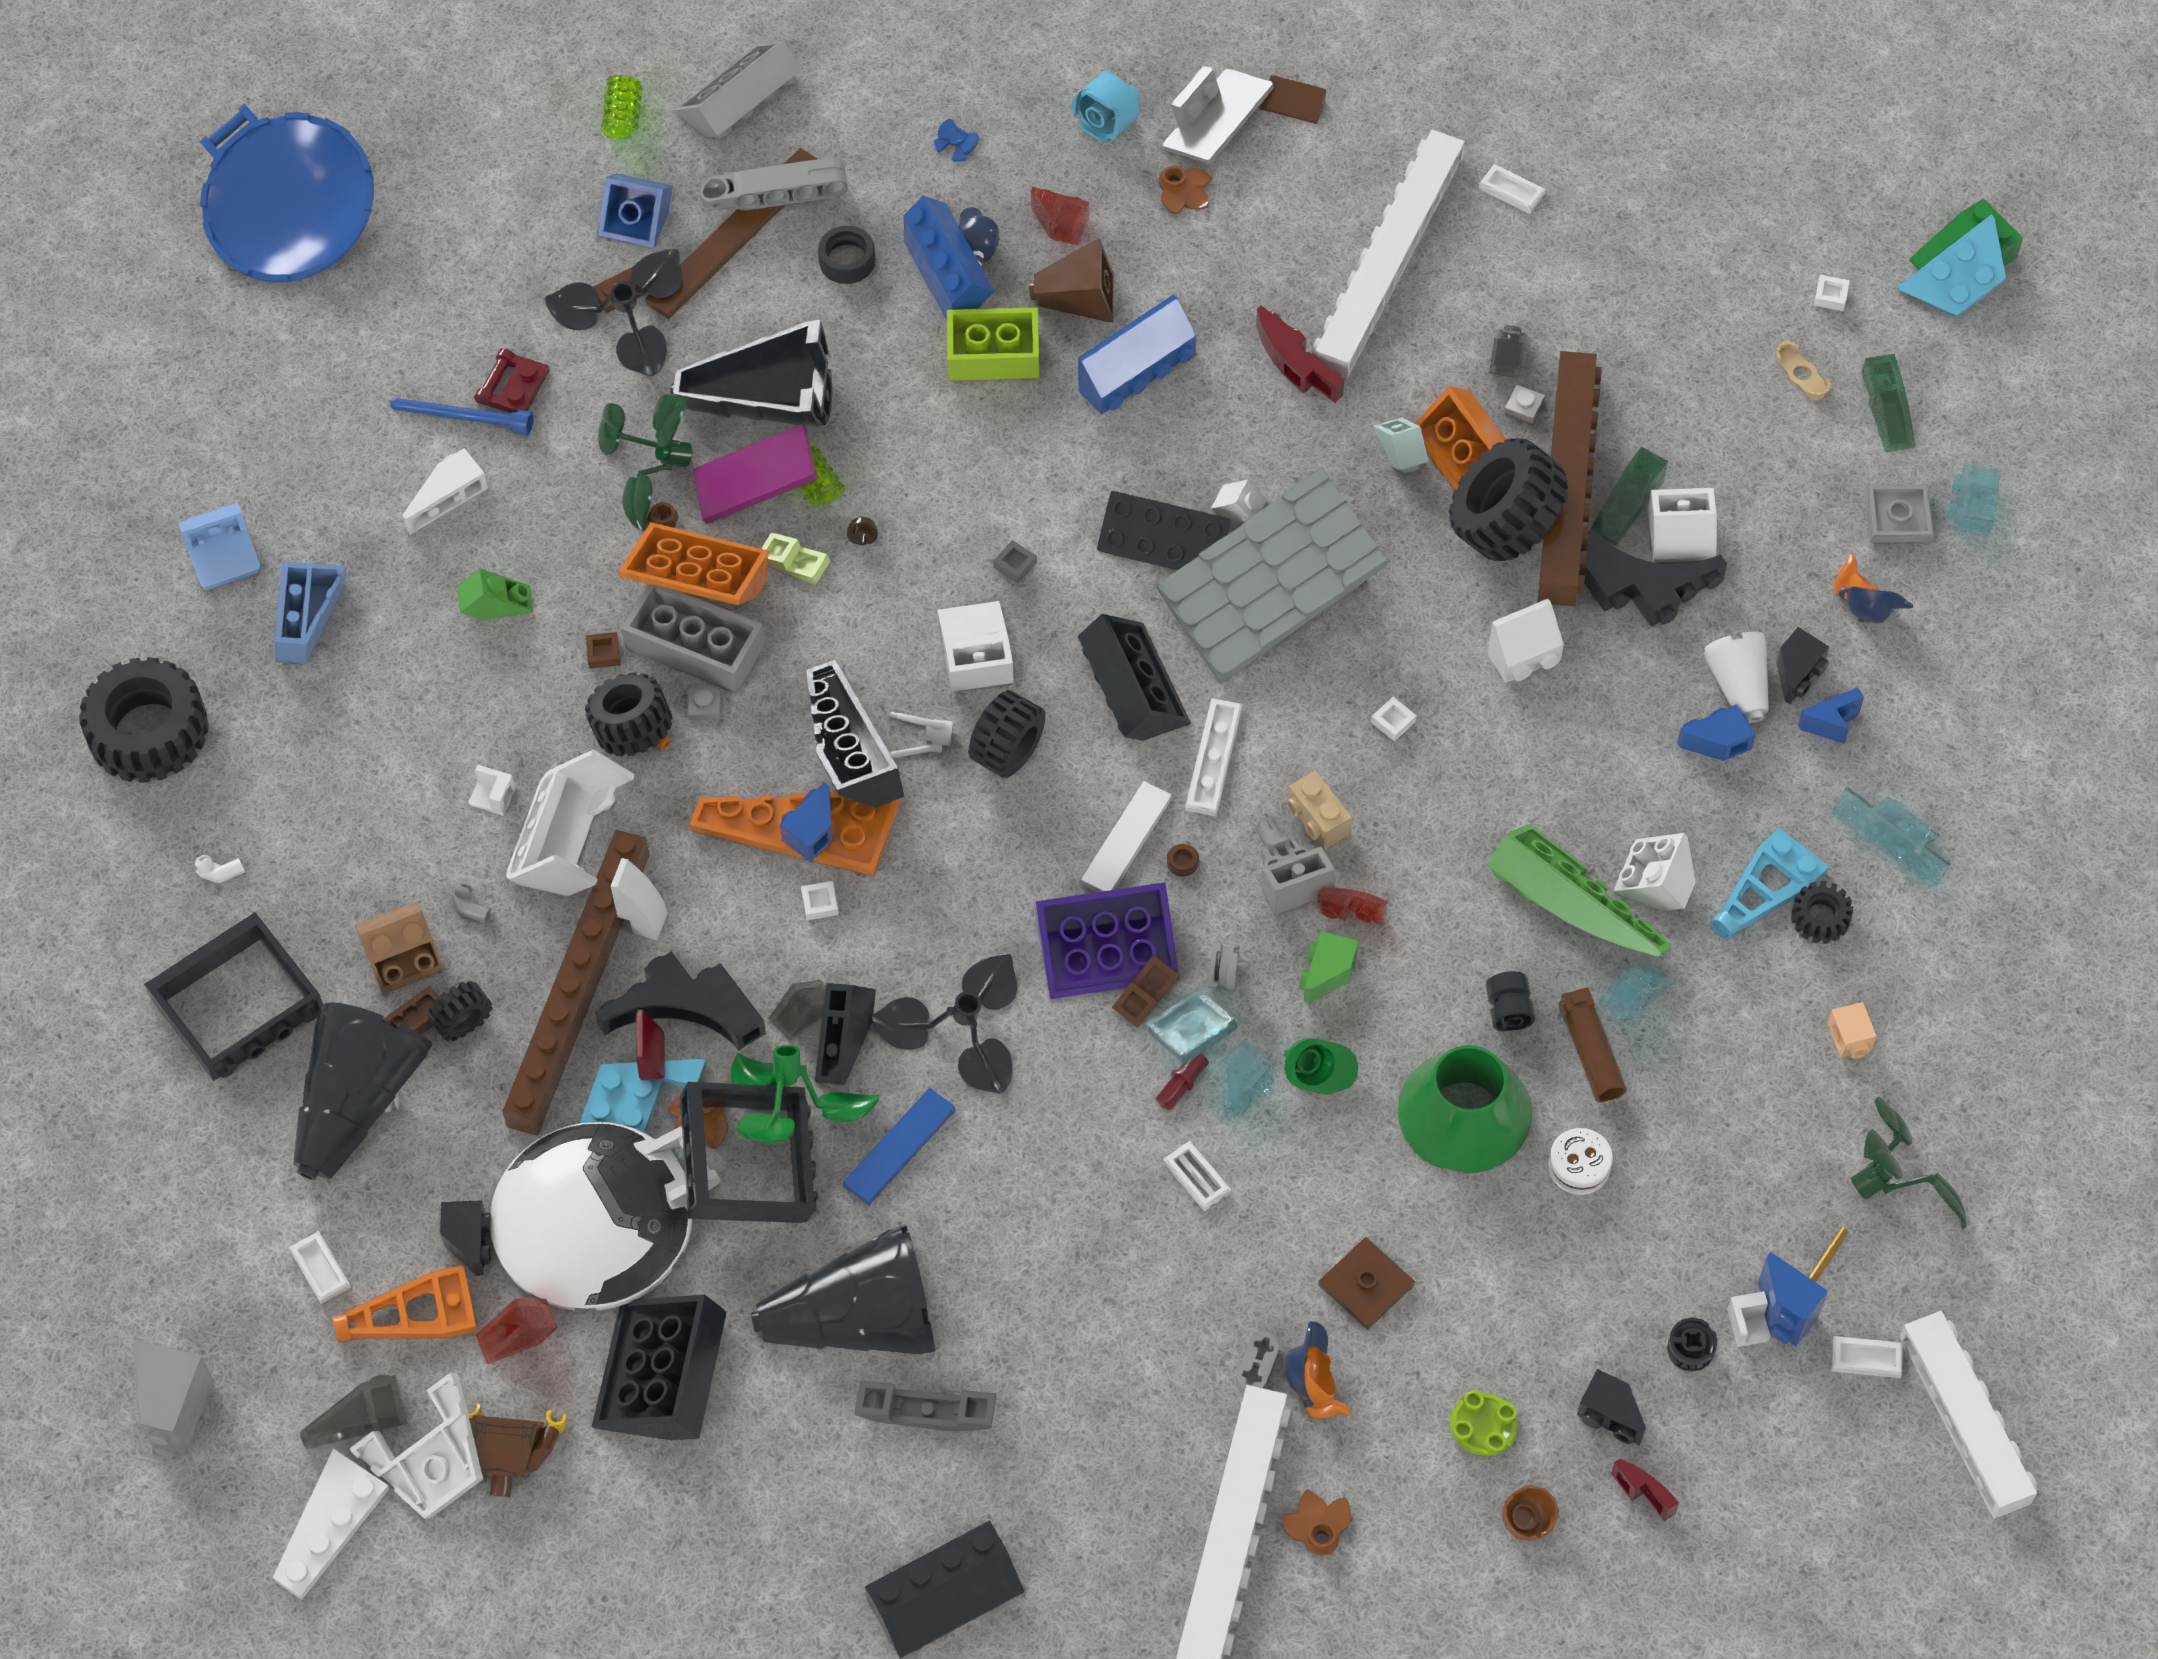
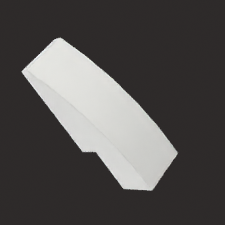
(638, 901)

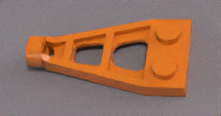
(452, 1301)

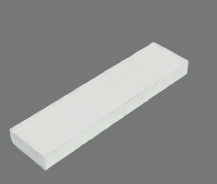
(1213, 757)
(1126, 838)

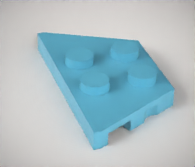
(1961, 272)

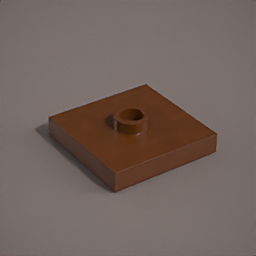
(1366, 1283)

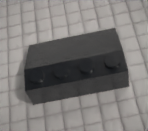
(660, 1367)

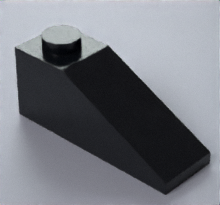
(843, 1030)

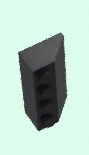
(1132, 677)
(944, 1589)

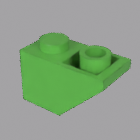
(493, 596)
(1330, 967)

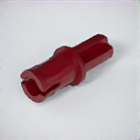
(1181, 1081)

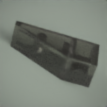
(365, 1409)

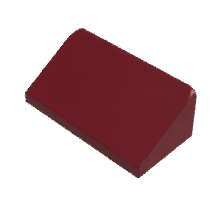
(649, 1048)

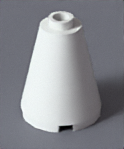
(1742, 672)

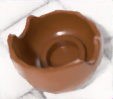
(1523, 1505)

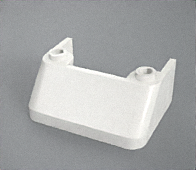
(561, 821)

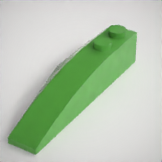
(1558, 883)

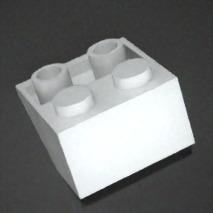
(1682, 524)

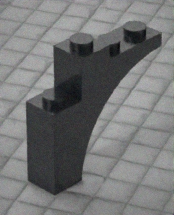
(1652, 586)
(671, 993)

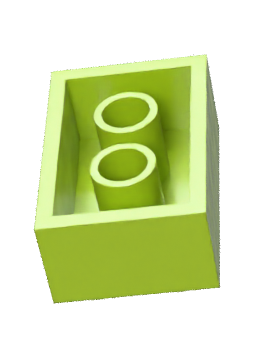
(993, 344)

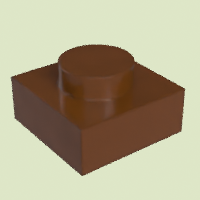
(603, 650)

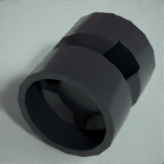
(1510, 997)

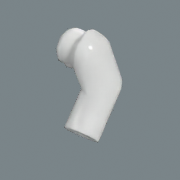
(217, 873)

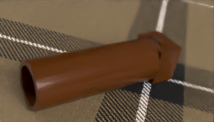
(1592, 1045)

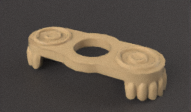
(1789, 359)

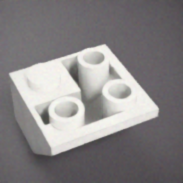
(1658, 872)

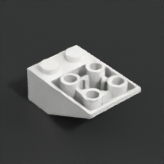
(976, 646)

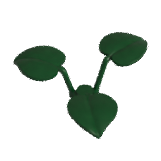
(670, 452)
(1884, 1165)

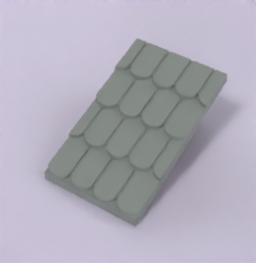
(1271, 575)

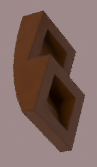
(1146, 991)

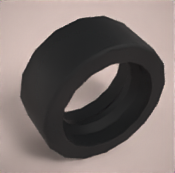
(841, 272)

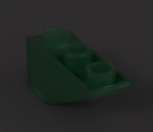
(1630, 495)

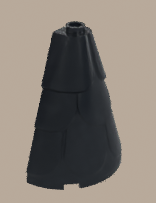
(767, 379)
(350, 1081)
(854, 1302)

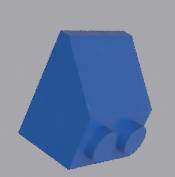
(634, 209)
(1791, 1299)

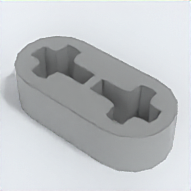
(1250, 1361)

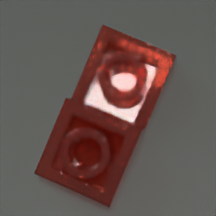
(1340, 902)

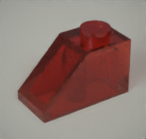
(516, 1328)

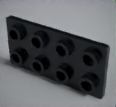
(1157, 531)

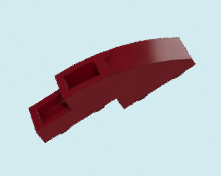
(1288, 352)

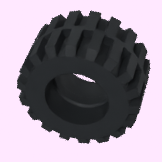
(628, 714)
(1006, 733)

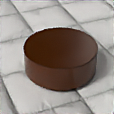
(1182, 860)

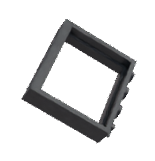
(209, 958)
(699, 1206)

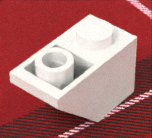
(1239, 502)

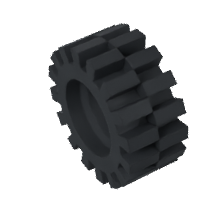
(1822, 895)
(460, 1010)

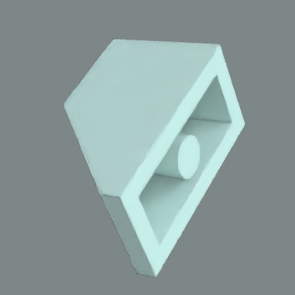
(1402, 444)

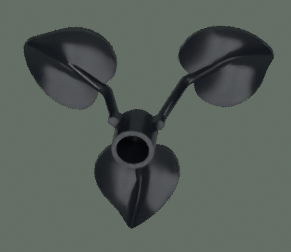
(645, 348)
(988, 982)

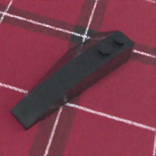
(848, 740)

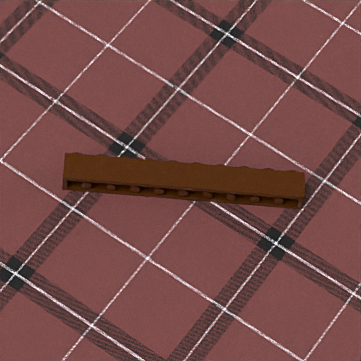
(1571, 448)
(571, 992)

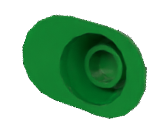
(1320, 1066)

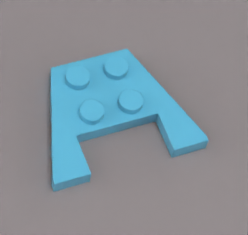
(626, 1100)

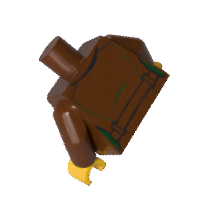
(512, 1446)

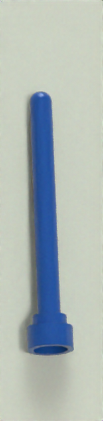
(519, 421)

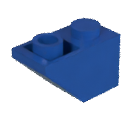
(1718, 735)
(810, 825)

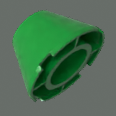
(1458, 1136)

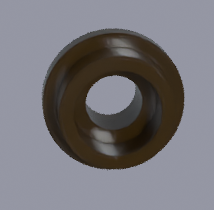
(862, 531)

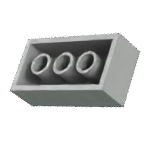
(693, 636)

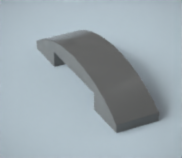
(925, 1409)

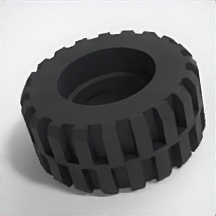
(1508, 499)
(149, 753)

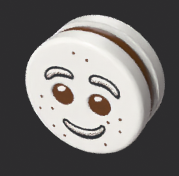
(1580, 1161)

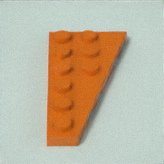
(857, 828)

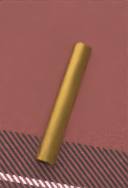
(1828, 1254)

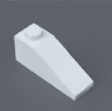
(447, 487)

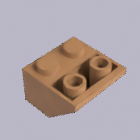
(399, 947)

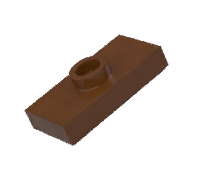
(415, 1011)

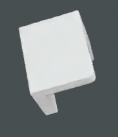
(492, 790)
(1748, 1318)

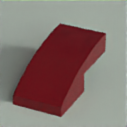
(1638, 1482)

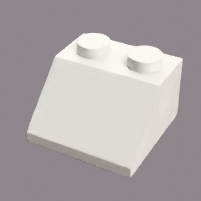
(1525, 641)

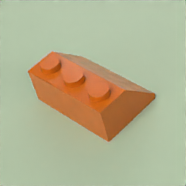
(1457, 432)

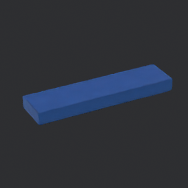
(899, 1146)

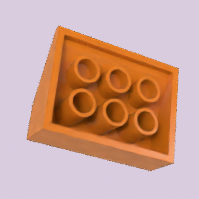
(697, 564)

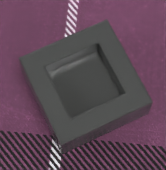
(1015, 561)

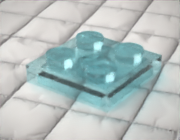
(1191, 1026)

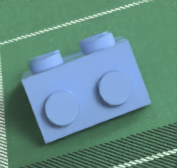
(219, 546)

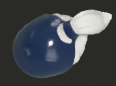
(980, 233)

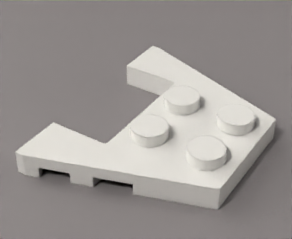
(437, 1465)

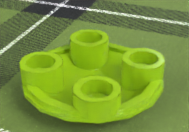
(1483, 1423)

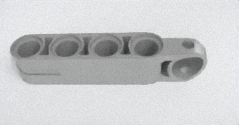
(776, 185)

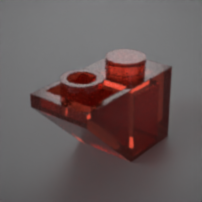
(1060, 215)

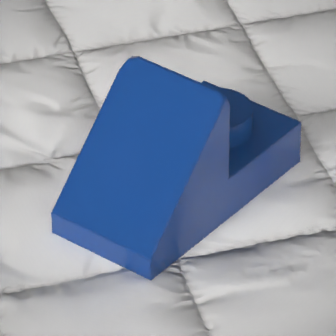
(1829, 717)

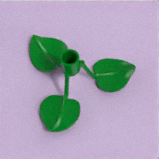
(786, 1071)

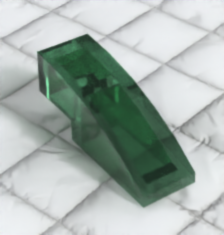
(1888, 402)

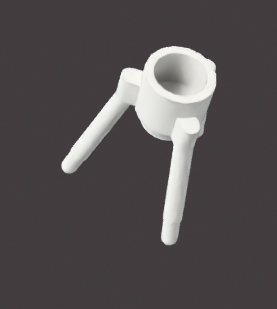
(937, 732)

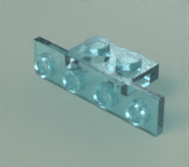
(1895, 834)

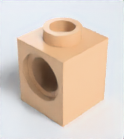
(1852, 1030)

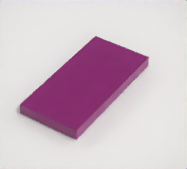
(754, 474)

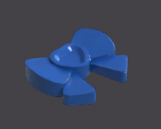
(950, 133)

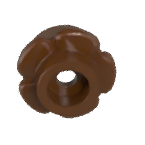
(663, 510)

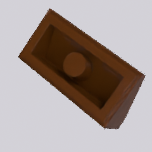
(1295, 99)

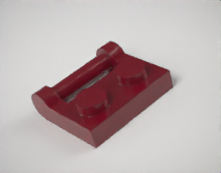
(520, 387)

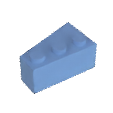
(304, 607)

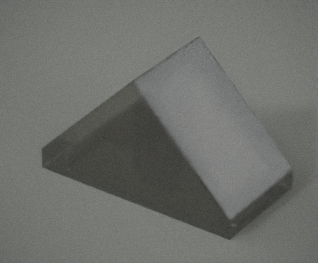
(799, 1008)

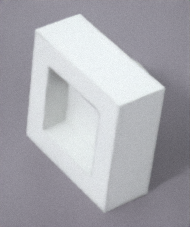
(1831, 292)
(1524, 404)
(1393, 719)
(819, 900)

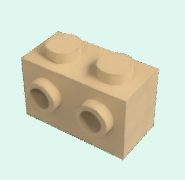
(1319, 810)

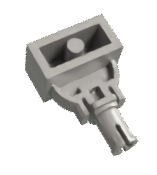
(1290, 871)

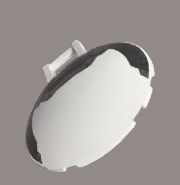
(592, 1215)

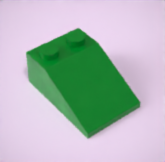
(2008, 237)

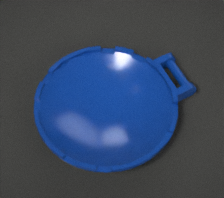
(285, 194)

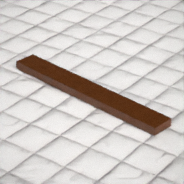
(719, 249)

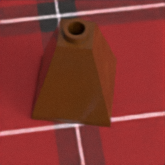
(1077, 284)

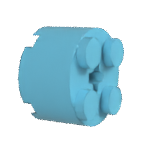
(1106, 99)

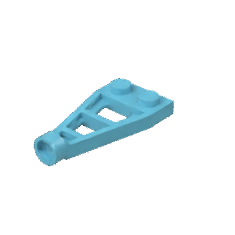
(1789, 858)

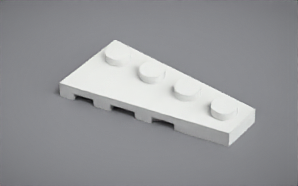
(331, 1517)

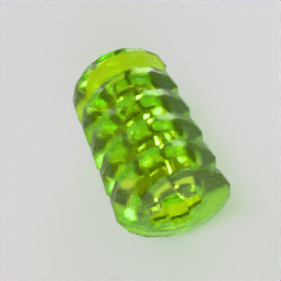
(621, 106)
(827, 486)

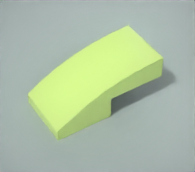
(791, 558)

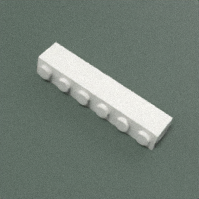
(1968, 1414)

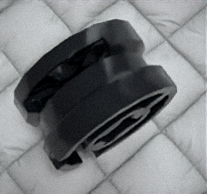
(1692, 1343)

